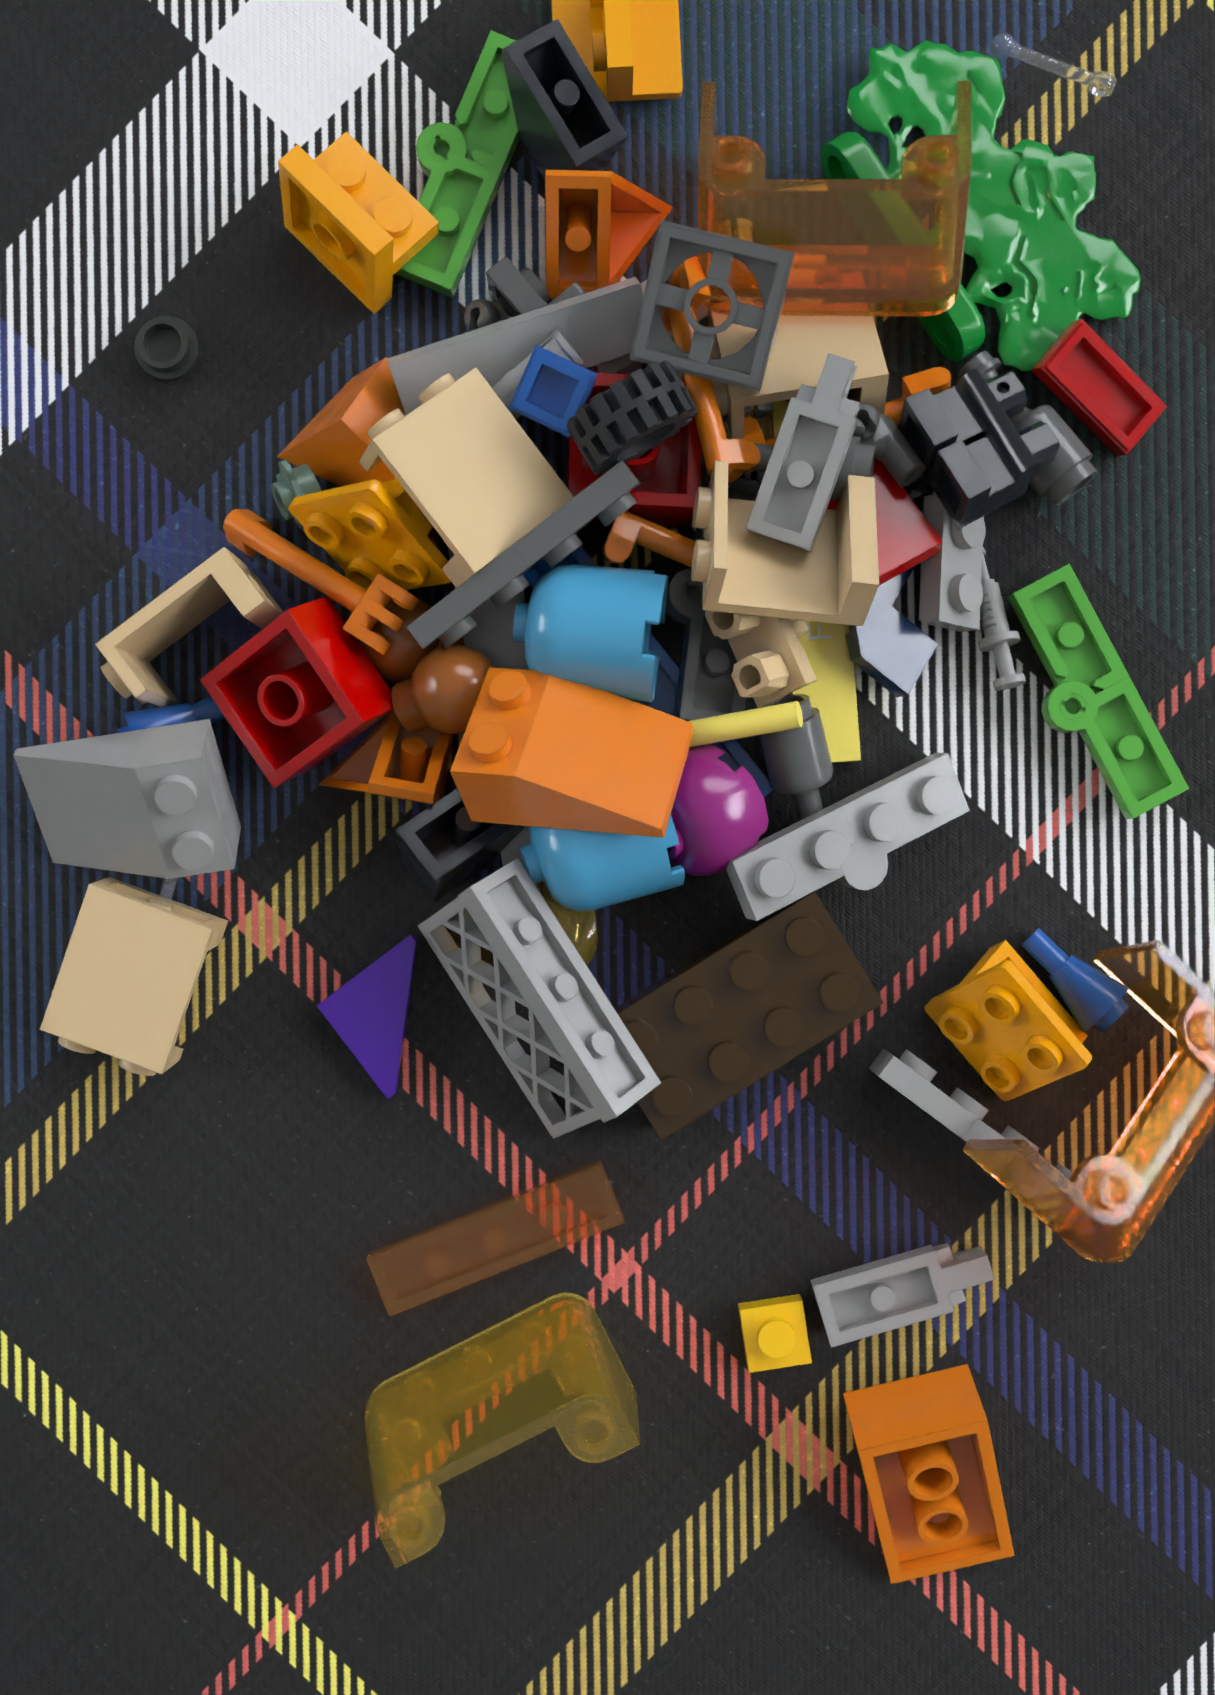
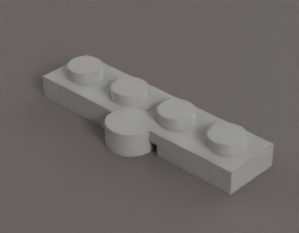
(848, 838)
(957, 1112)

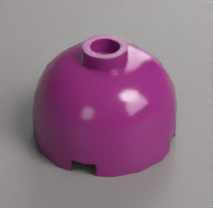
(715, 813)

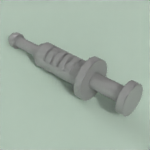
(997, 633)

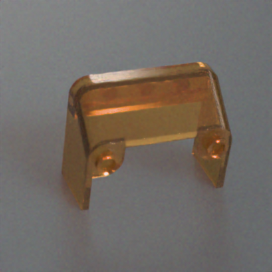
(854, 241)
(1119, 1194)

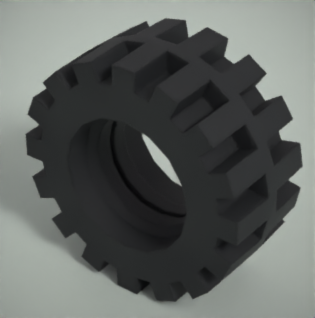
(632, 417)

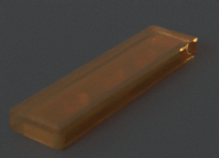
(495, 1238)

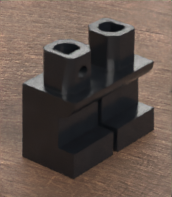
(973, 446)

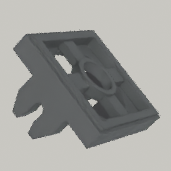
(769, 266)

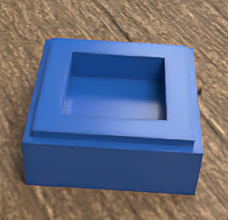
(552, 389)

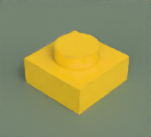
(774, 1333)

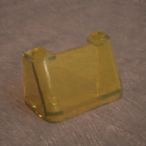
(485, 1398)

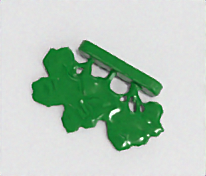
(1018, 205)

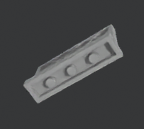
(564, 1001)

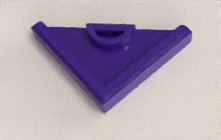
(373, 1013)

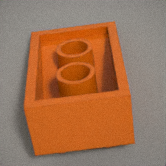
(568, 757)
(930, 1473)

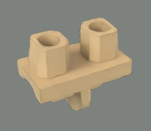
(766, 652)

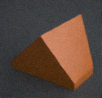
(595, 227)
(338, 433)
(396, 763)

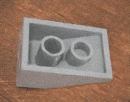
(135, 801)

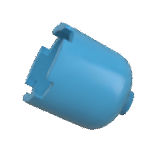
(595, 627)
(600, 868)

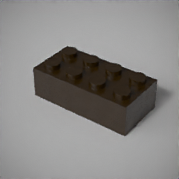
(745, 1010)

